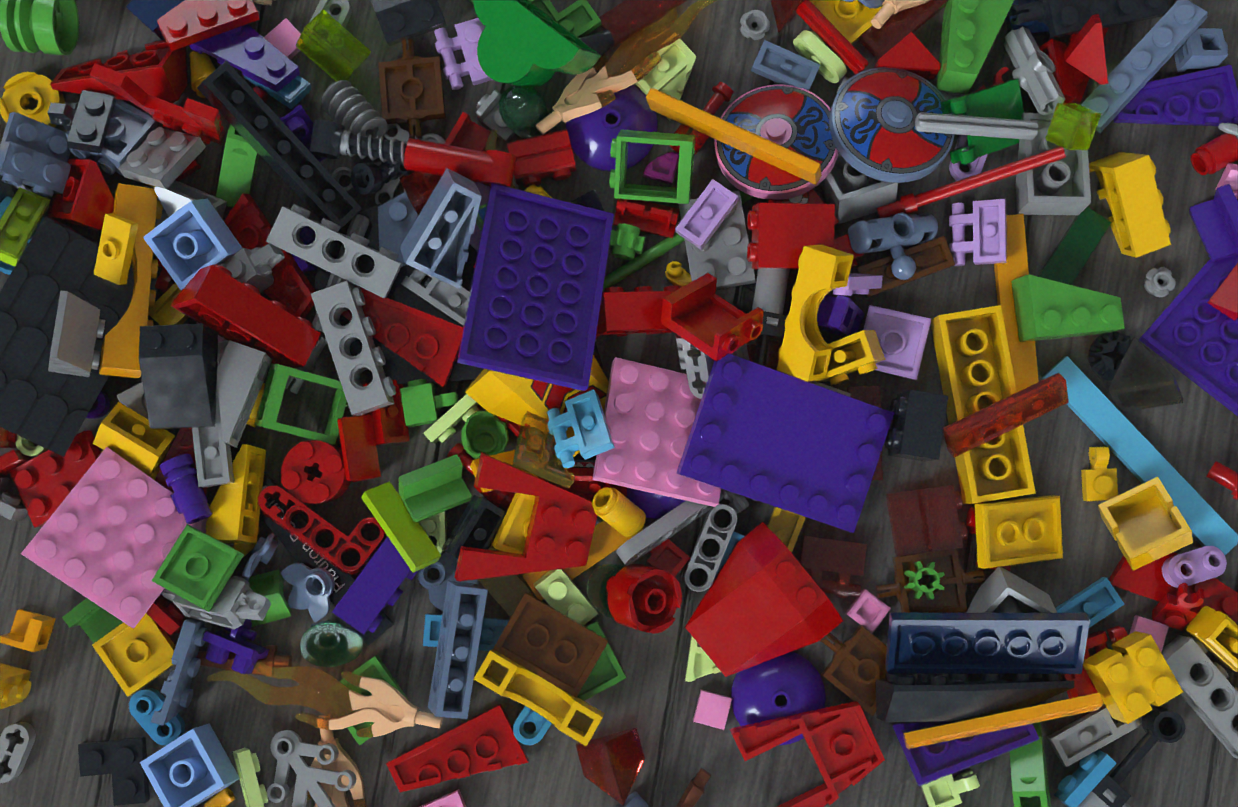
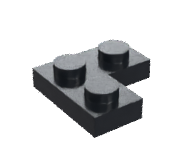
(121, 760)

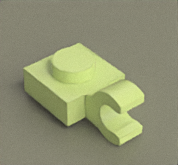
(946, 790)

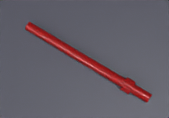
(910, 203)

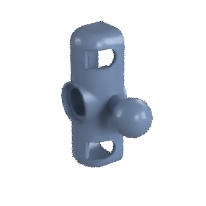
(894, 235)

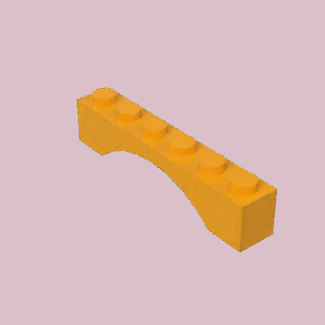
(121, 343)

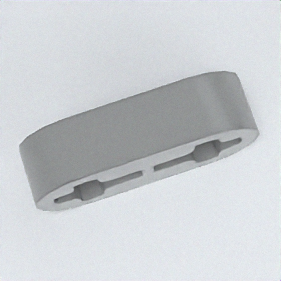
(18, 754)

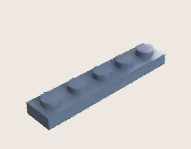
(1145, 60)

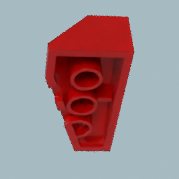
(156, 71)

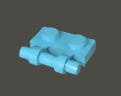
(589, 427)

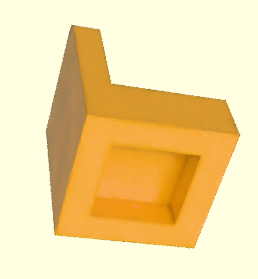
(29, 631)

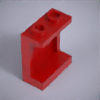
(784, 230)
(708, 319)

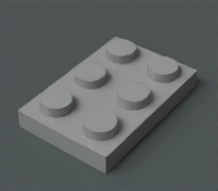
(725, 251)

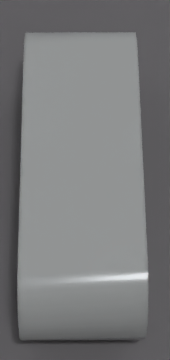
(710, 563)

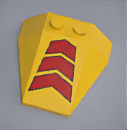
(514, 395)

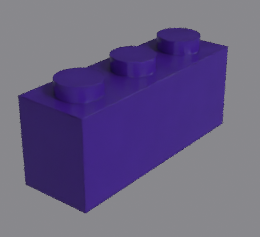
(374, 589)

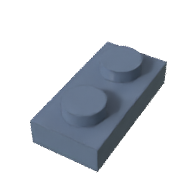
(784, 66)

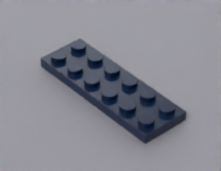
(987, 643)

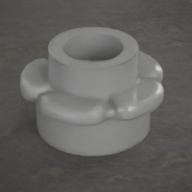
(757, 17)
(1151, 282)

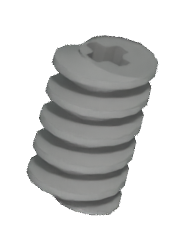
(352, 110)

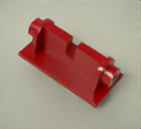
(647, 216)

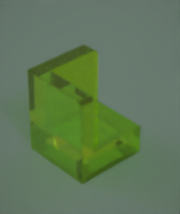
(1073, 126)

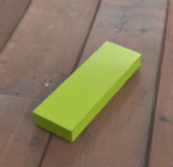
(20, 224)
(399, 526)

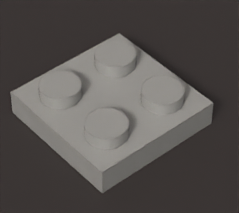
(162, 157)

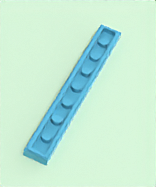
(1141, 456)

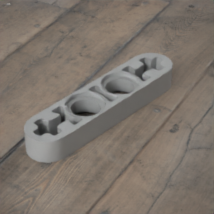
(661, 530)

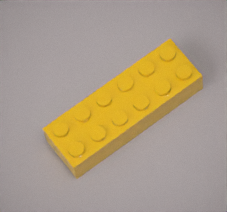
(974, 375)

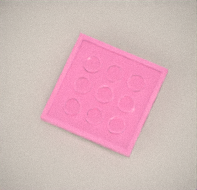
(649, 425)
(111, 537)

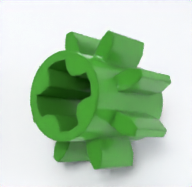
(626, 242)
(930, 586)

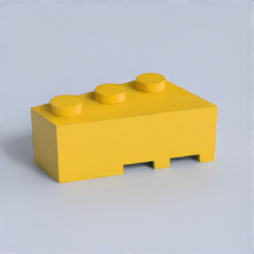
(1134, 202)

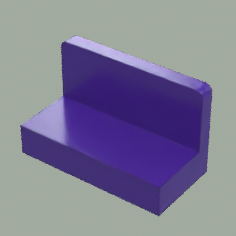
(1218, 223)

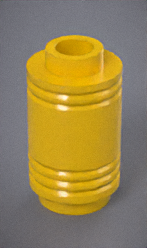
(618, 511)

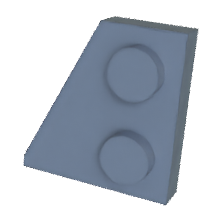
(395, 222)

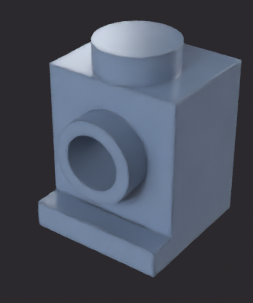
(1202, 50)

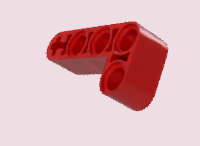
(318, 525)

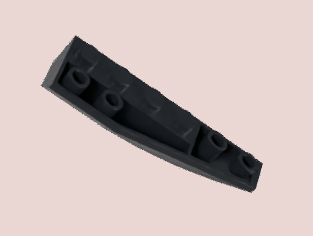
(960, 698)

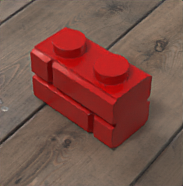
(542, 158)

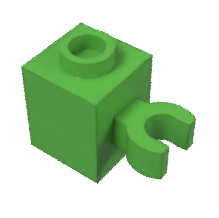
(423, 404)

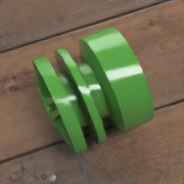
(40, 25)

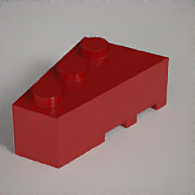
(632, 311)

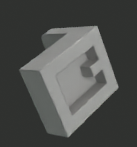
(490, 117)
(9, 503)

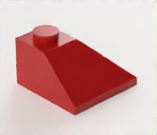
(84, 197)

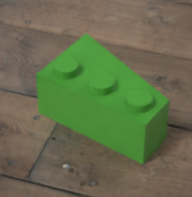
(966, 40)
(1061, 310)

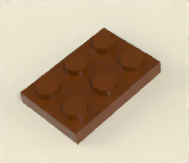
(551, 644)

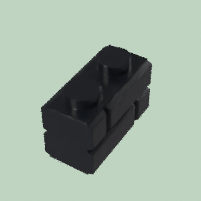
(475, 527)

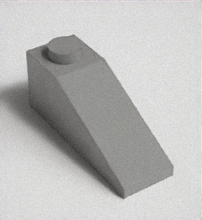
(239, 379)

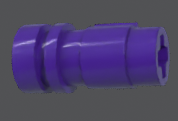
(187, 495)

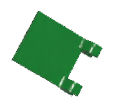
(994, 102)

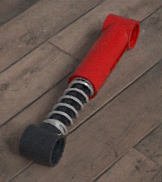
(487, 167)

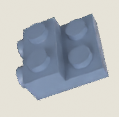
(125, 134)
(34, 155)

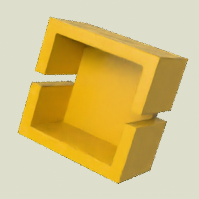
(1143, 523)
(1132, 680)

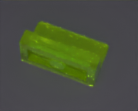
(332, 47)

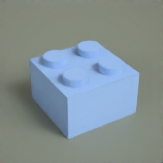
(191, 241)
(190, 769)

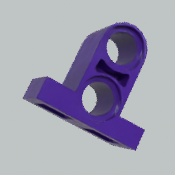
(839, 316)

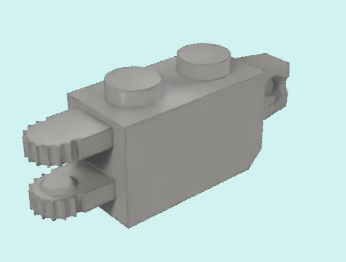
(254, 265)
(230, 609)

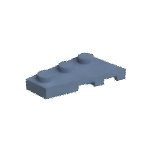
(187, 666)

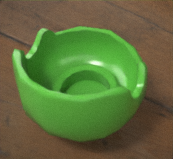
(484, 434)

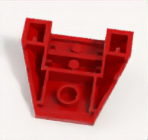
(760, 606)

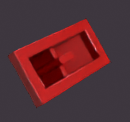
(1087, 51)
(911, 56)

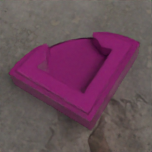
(662, 168)

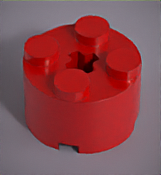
(298, 475)
(644, 598)

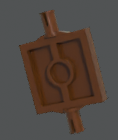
(411, 89)
(954, 581)
(857, 666)

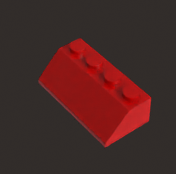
(246, 316)

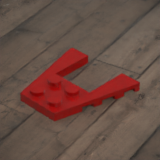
(193, 118)
(557, 531)
(836, 738)

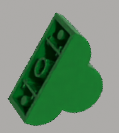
(527, 45)

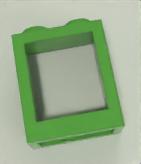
(618, 177)
(273, 395)

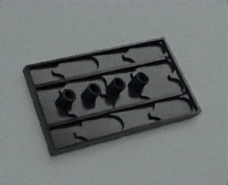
(34, 401)

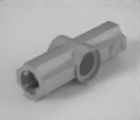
(1033, 70)

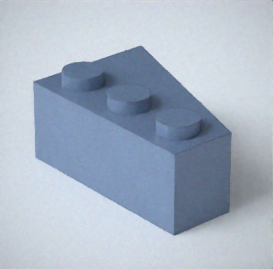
(444, 229)

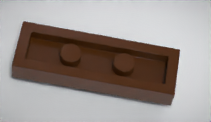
(929, 259)

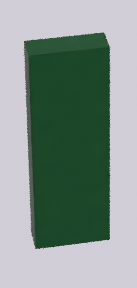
(1075, 247)

